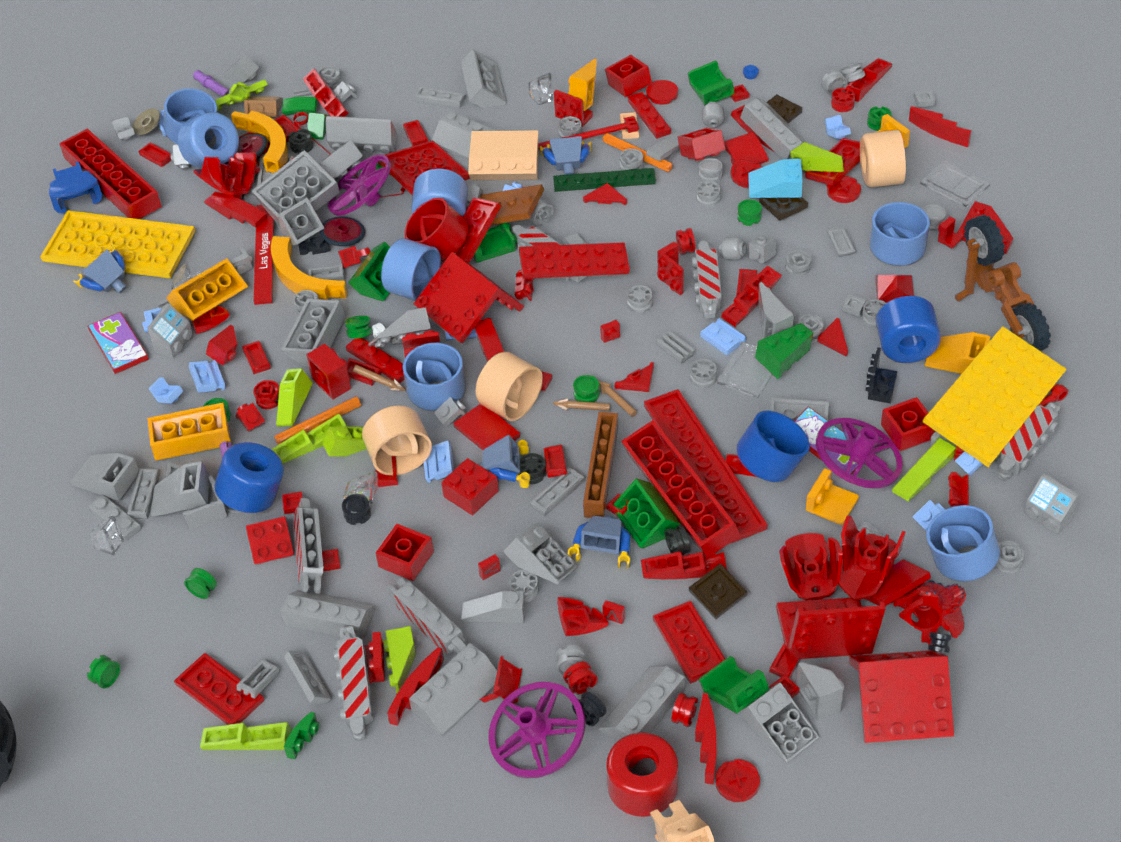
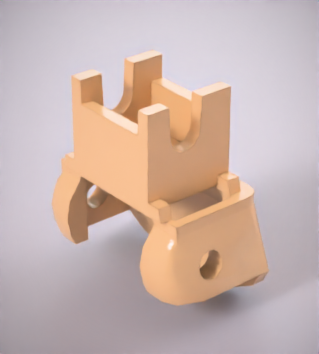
(680, 826)

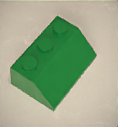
(367, 278)
(646, 513)

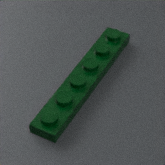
(597, 179)

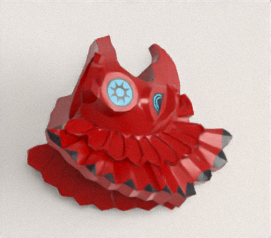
(934, 608)

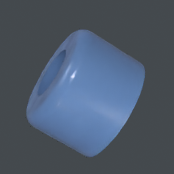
(183, 106)
(192, 138)
(440, 184)
(899, 233)
(409, 268)
(430, 364)
(961, 528)

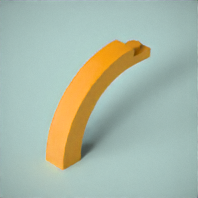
(266, 126)
(298, 281)

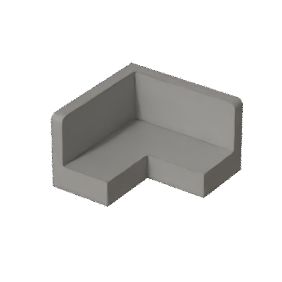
(208, 513)

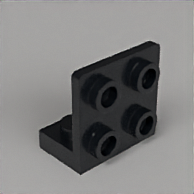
(881, 380)

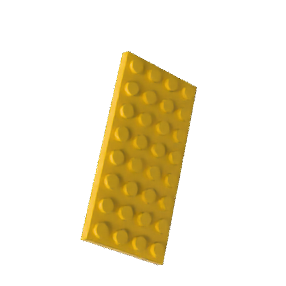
(146, 245)
(994, 396)

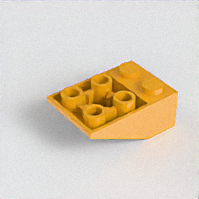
(583, 82)
(957, 351)

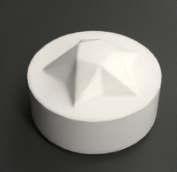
(377, 329)

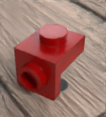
(946, 233)
(249, 416)

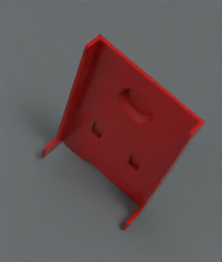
(506, 681)

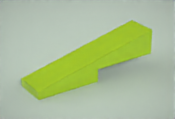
(306, 442)
(922, 472)
(245, 738)

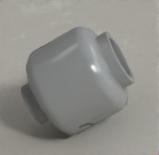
(713, 114)
(732, 248)

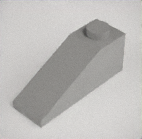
(497, 608)

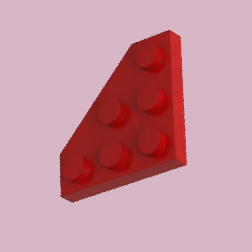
(982, 209)

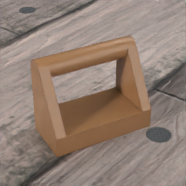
(266, 105)

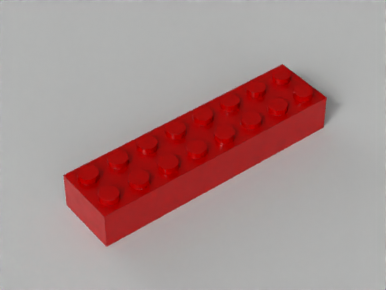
(115, 178)
(681, 489)

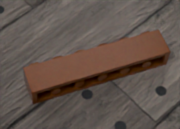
(600, 465)

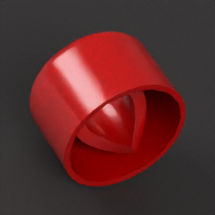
(437, 226)
(636, 793)

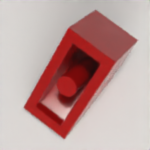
(223, 346)

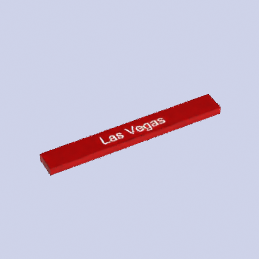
(263, 261)

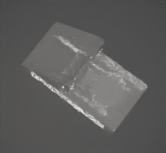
(183, 275)
(365, 485)

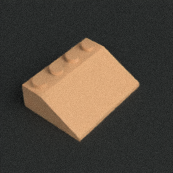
(504, 155)

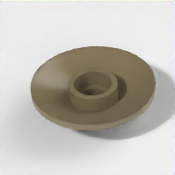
(146, 121)

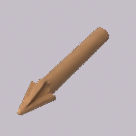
(394, 385)
(605, 388)
(582, 405)

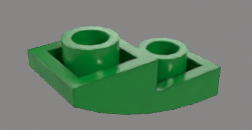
(299, 104)
(302, 732)

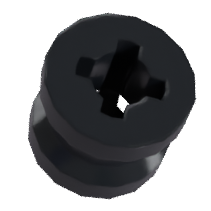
(939, 642)

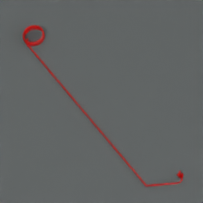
(306, 120)

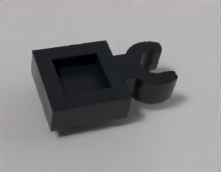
(316, 245)

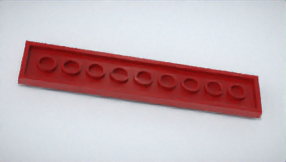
(697, 448)

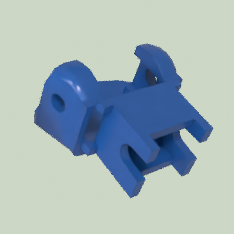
(71, 184)

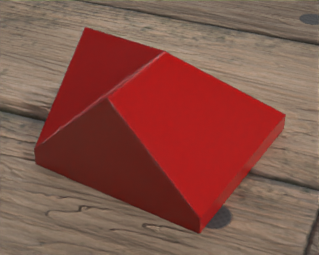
(893, 286)

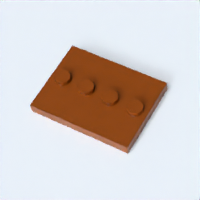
(515, 203)

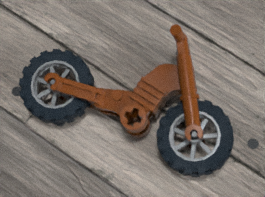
(987, 248)

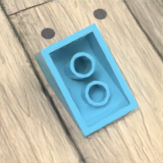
(777, 180)

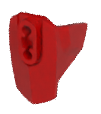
(230, 179)
(866, 560)
(811, 565)

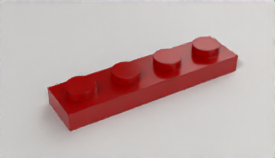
(649, 115)
(375, 357)

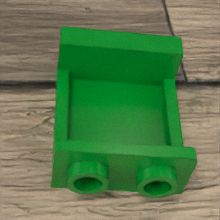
(710, 83)
(496, 243)
(733, 686)

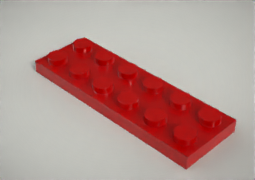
(573, 260)

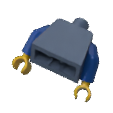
(566, 153)
(104, 273)
(504, 460)
(602, 535)

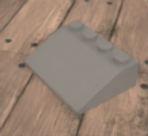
(293, 183)

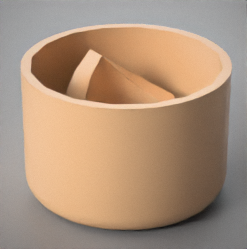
(882, 158)
(508, 385)
(396, 433)

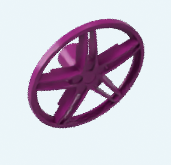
(361, 188)
(861, 449)
(535, 728)

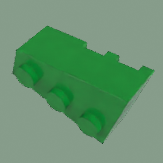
(784, 348)

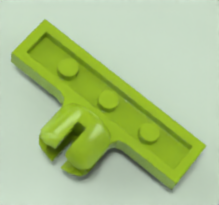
(240, 92)

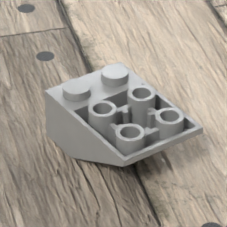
(772, 313)
(411, 322)
(107, 475)
(181, 490)
(540, 555)
(779, 723)

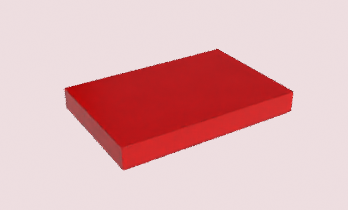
(484, 427)
(900, 580)

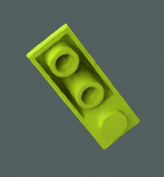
(817, 159)
(292, 395)
(343, 441)
(402, 654)

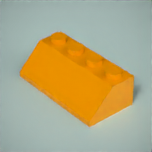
(207, 290)
(188, 431)

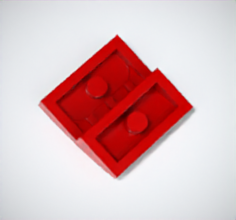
(746, 147)

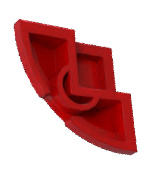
(210, 319)
(578, 618)

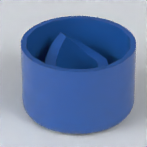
(908, 329)
(772, 446)
(249, 477)

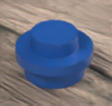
(750, 71)

